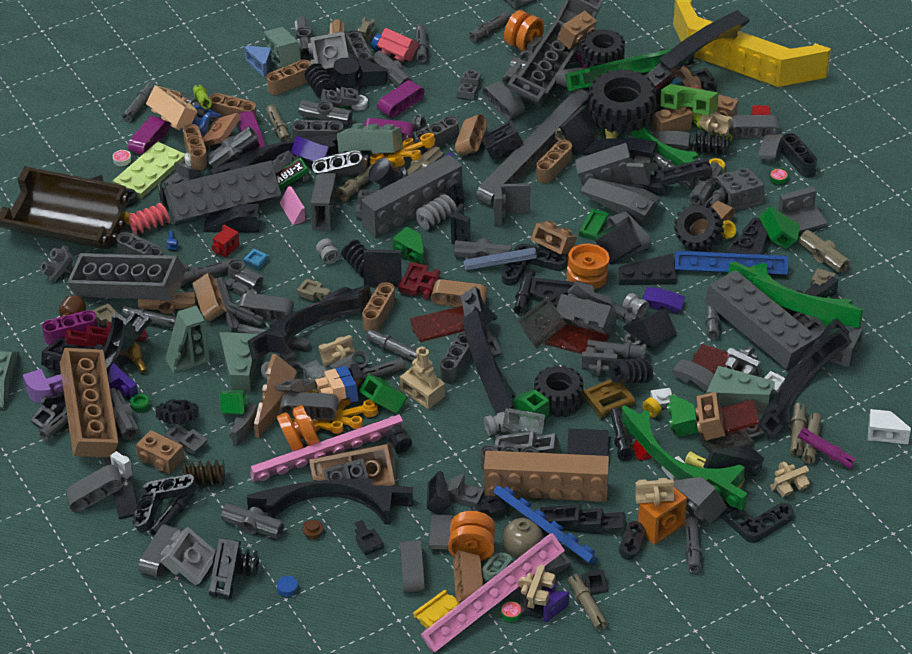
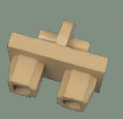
(716, 123)
(336, 350)
(787, 476)
(654, 491)
(533, 587)

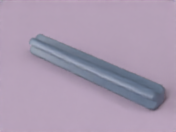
(499, 259)

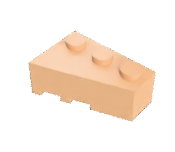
(171, 107)

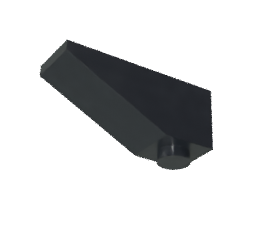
(241, 218)
(733, 456)

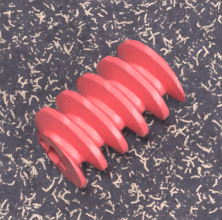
(148, 217)

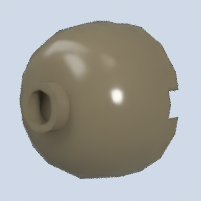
(521, 536)

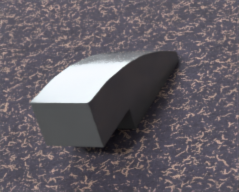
(543, 443)

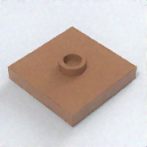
(220, 129)

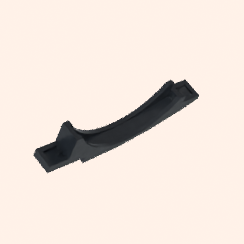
(673, 61)
(270, 153)
(475, 324)
(282, 331)
(120, 339)
(827, 345)
(375, 497)

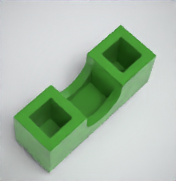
(700, 100)

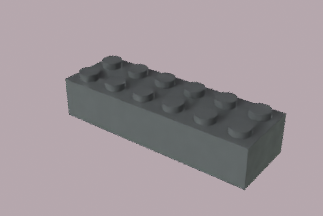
(221, 191)
(401, 199)
(126, 276)
(760, 318)

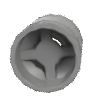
(327, 251)
(635, 305)
(494, 424)

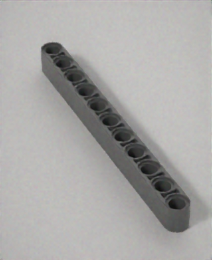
(532, 148)

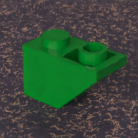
(780, 227)
(410, 244)
(383, 393)
(234, 401)
(532, 402)
(683, 416)

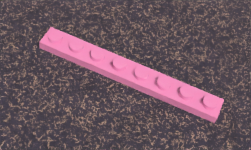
(335, 445)
(491, 593)

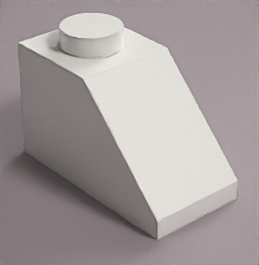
(887, 427)

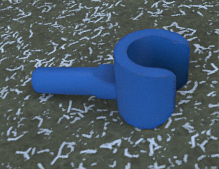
(172, 243)

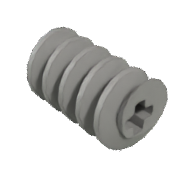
(435, 211)

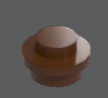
(312, 529)

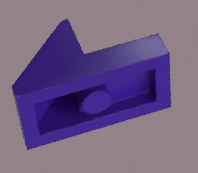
(120, 381)
(557, 602)

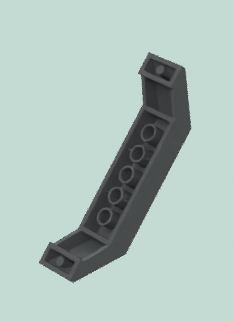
(538, 75)

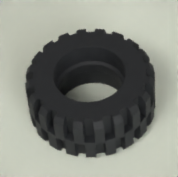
(622, 86)

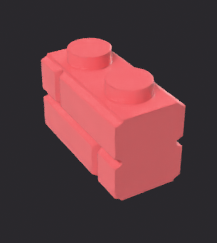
(397, 44)

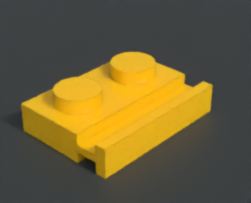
(435, 609)

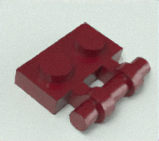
(413, 280)

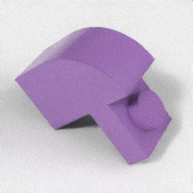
(39, 387)

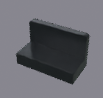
(460, 226)

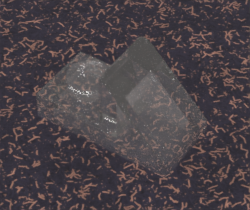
(523, 421)

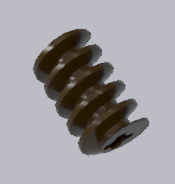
(206, 473)

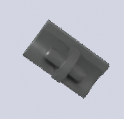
(60, 263)
(744, 359)
(598, 361)

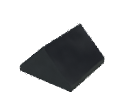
(619, 239)
(652, 328)

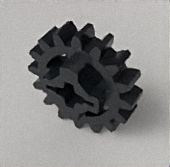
(177, 411)

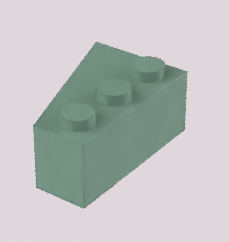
(283, 46)
(370, 138)
(188, 341)
(238, 359)
(737, 387)

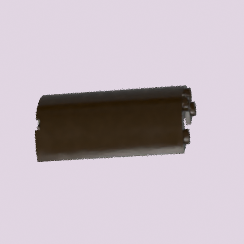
(67, 208)

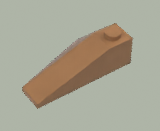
(269, 408)
(377, 460)

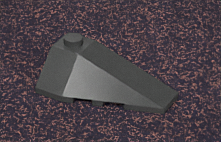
(619, 198)

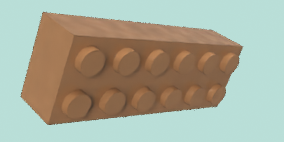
(88, 402)
(547, 475)

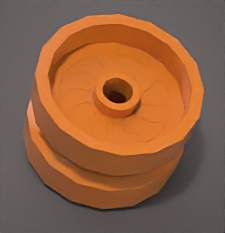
(522, 29)
(588, 265)
(299, 429)
(472, 533)

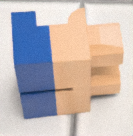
(338, 382)

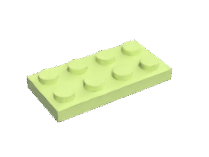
(150, 169)

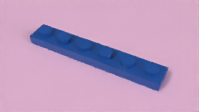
(720, 262)
(539, 518)

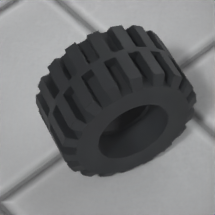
(602, 47)
(708, 237)
(562, 388)

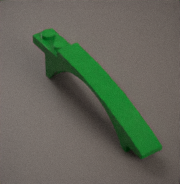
(640, 63)
(677, 156)
(810, 305)
(723, 479)

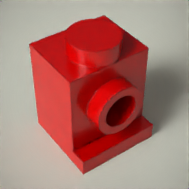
(225, 241)

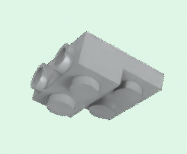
(328, 49)
(188, 555)

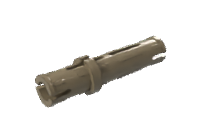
(280, 127)
(797, 422)
(813, 426)
(584, 596)

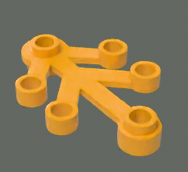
(427, 140)
(368, 409)

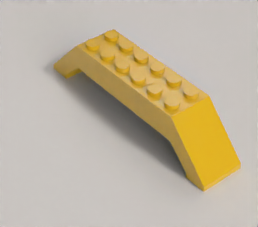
(754, 55)

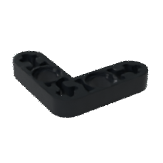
(557, 262)
(154, 492)
(757, 525)

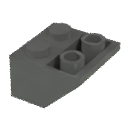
(701, 498)

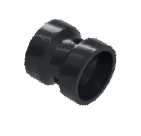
(399, 439)

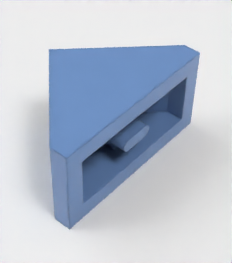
(259, 58)

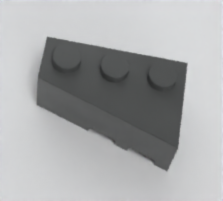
(606, 165)
(587, 314)

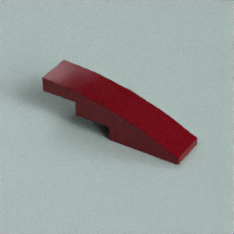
(93, 336)

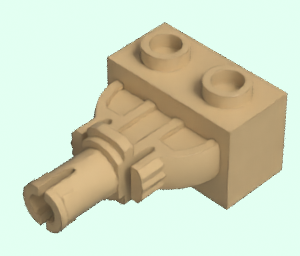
(421, 381)

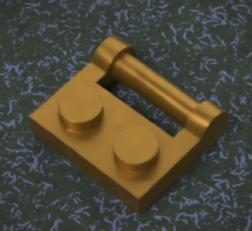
(605, 393)

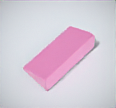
(293, 207)

